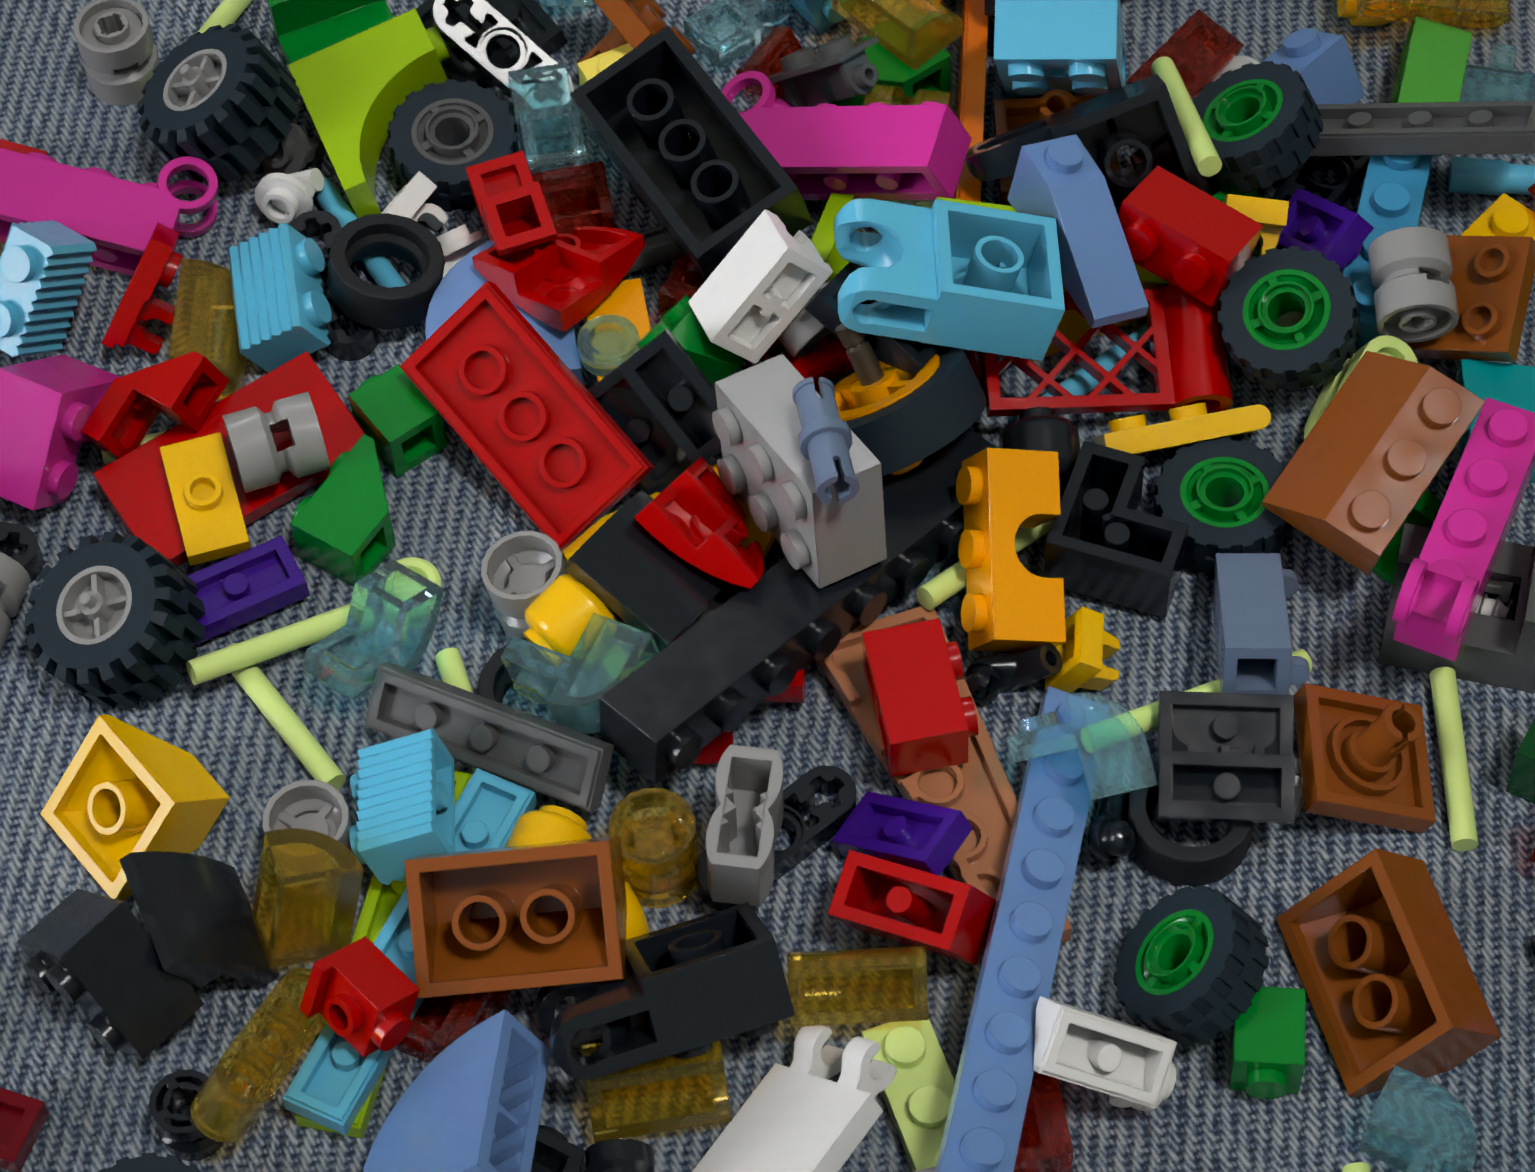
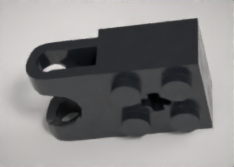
(1130, 116)
(676, 997)

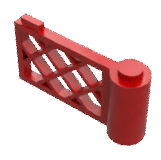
(1184, 359)

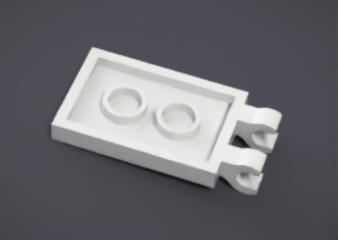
(799, 1115)

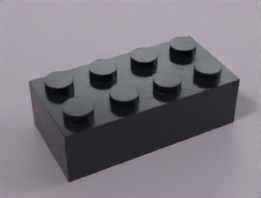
(686, 150)

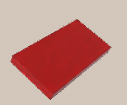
(526, 416)
(138, 480)

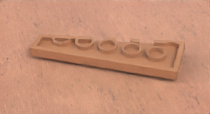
(973, 787)

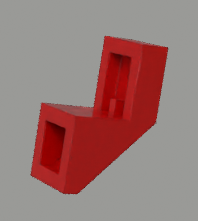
(510, 203)
(177, 388)

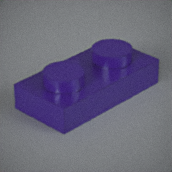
(1323, 227)
(248, 586)
(903, 832)

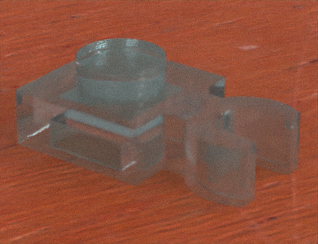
(732, 27)

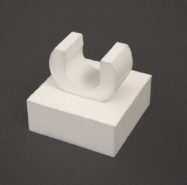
(411, 199)

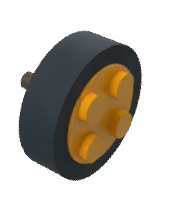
(906, 413)

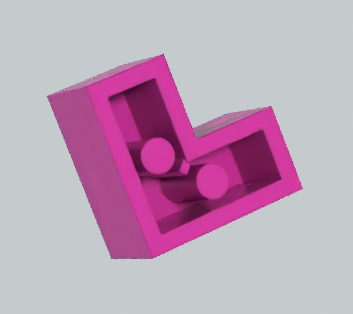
(41, 426)

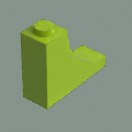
(356, 89)

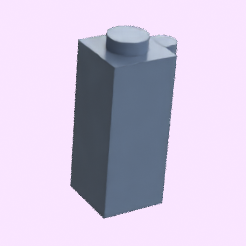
(1254, 624)

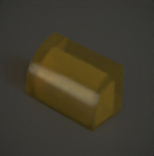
(905, 28)
(208, 321)
(305, 896)
(858, 986)
(658, 1095)

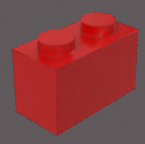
(1186, 235)
(917, 697)
(912, 907)

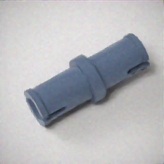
(825, 440)

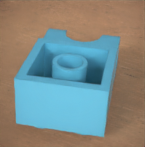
(1059, 46)
(951, 275)

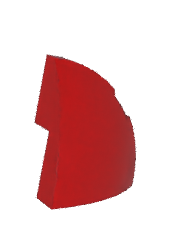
(563, 276)
(704, 526)

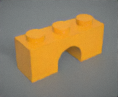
(1003, 601)

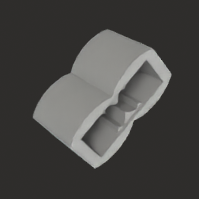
(744, 825)

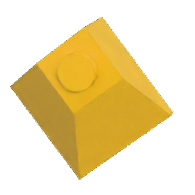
(130, 797)

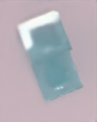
(547, 118)
(386, 622)
(574, 684)
(1108, 741)
(1419, 1127)

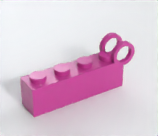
(859, 149)
(101, 207)
(1468, 532)

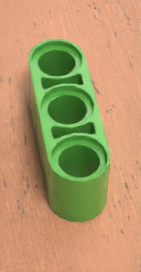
(1431, 63)

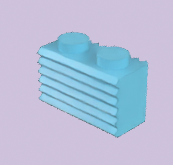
(40, 285)
(279, 296)
(403, 803)

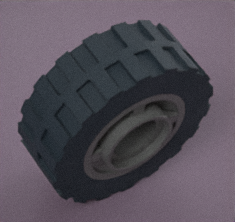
(447, 116)

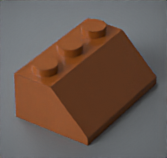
(1372, 456)
(517, 916)
(1386, 973)

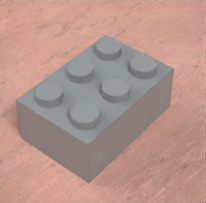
(766, 468)

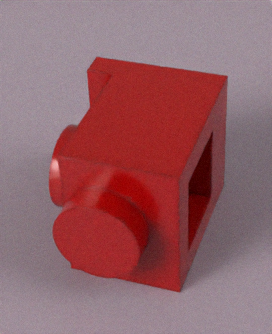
(361, 997)

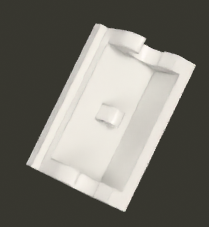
(759, 288)

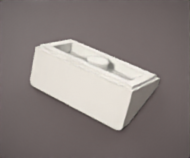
(1100, 1052)

